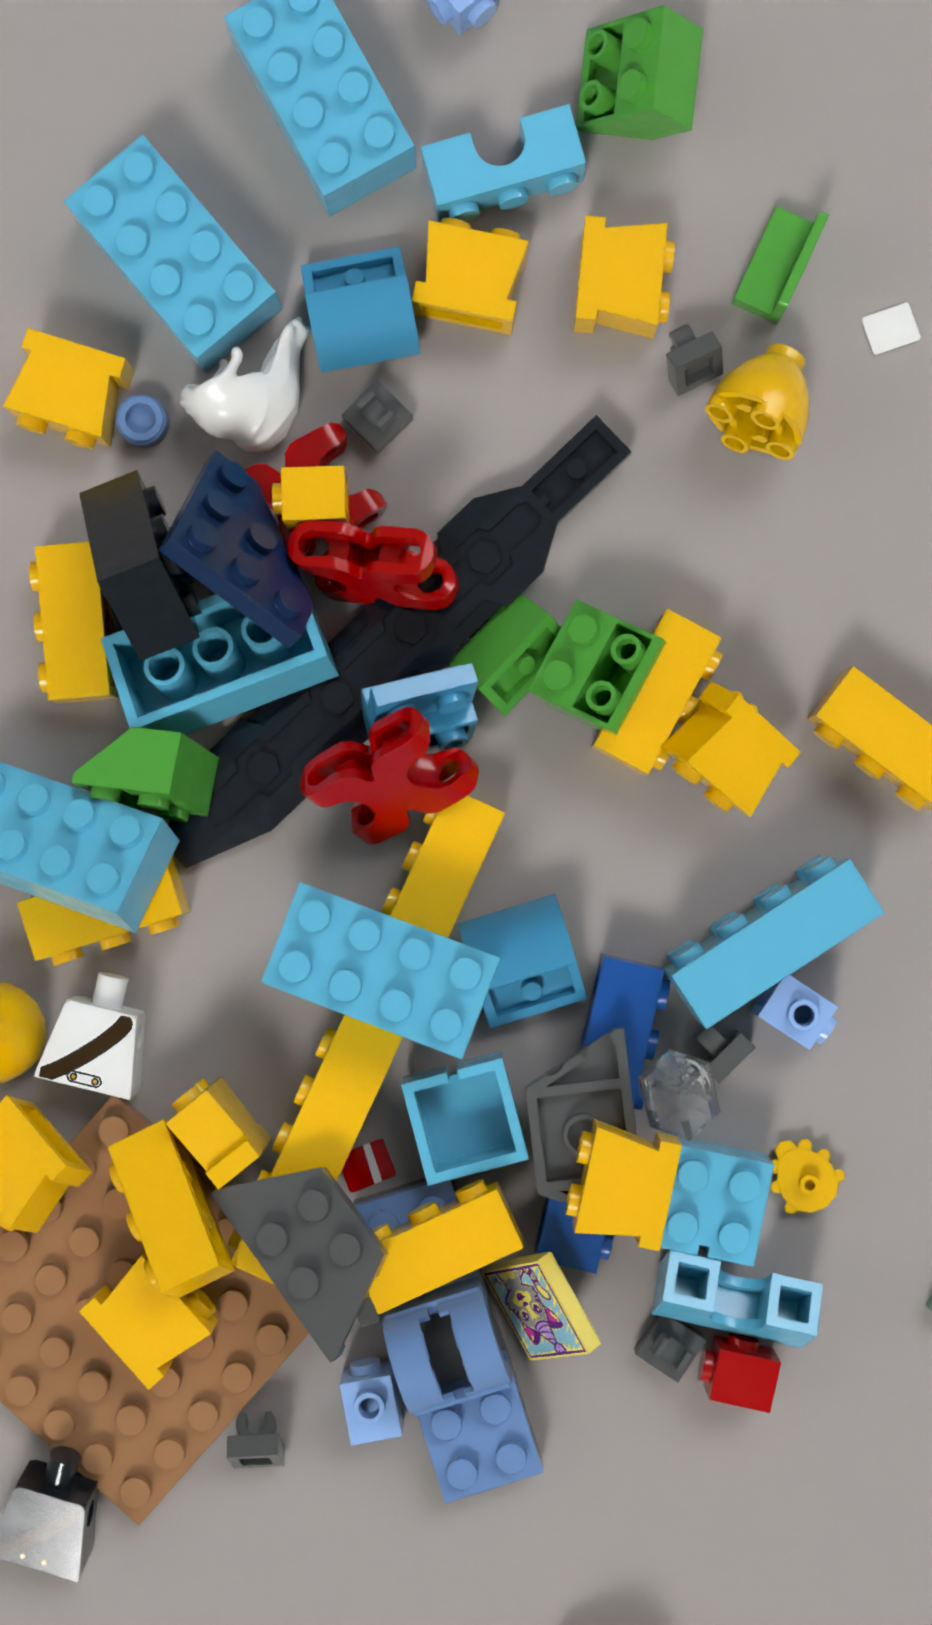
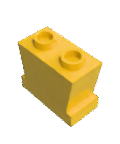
(471, 276)
(623, 277)
(68, 389)
(729, 750)
(217, 1130)
(33, 1166)
(624, 1184)
(146, 1325)

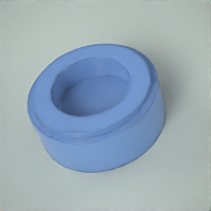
(142, 420)

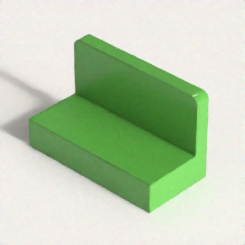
(778, 264)
(509, 651)

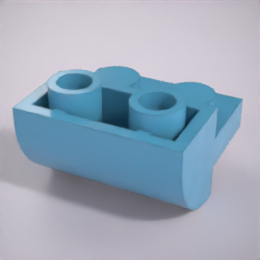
(360, 309)
(439, 695)
(535, 962)

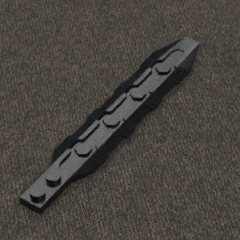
(497, 552)

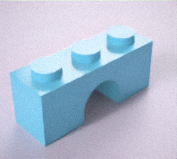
(466, 184)
(764, 1308)

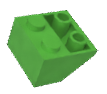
(640, 76)
(596, 667)
(152, 772)

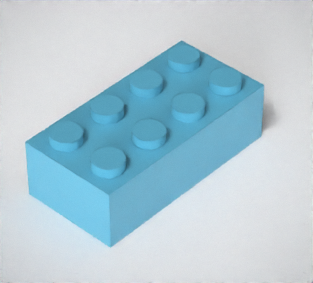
(322, 97)
(174, 253)
(217, 675)
(80, 848)
(771, 939)
(381, 970)

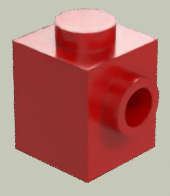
(740, 1372)

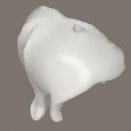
(256, 406)

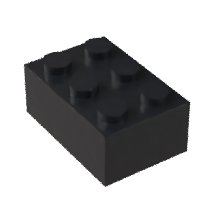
(139, 582)

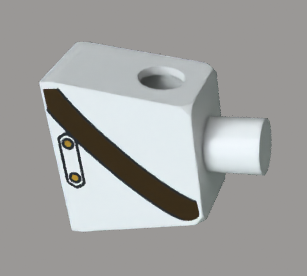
(97, 1042)

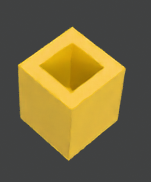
(311, 494)

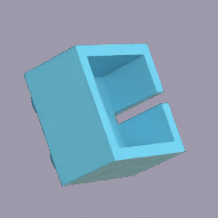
(464, 1118)
(718, 1201)

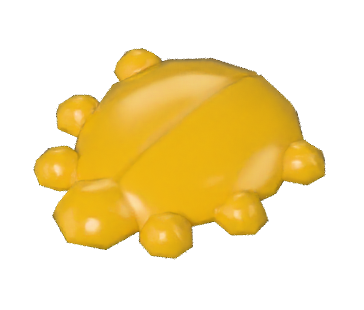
(805, 1177)

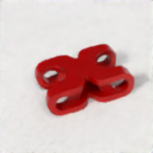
(312, 450)
(374, 564)
(389, 776)

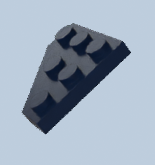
(237, 551)

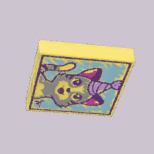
(541, 1307)

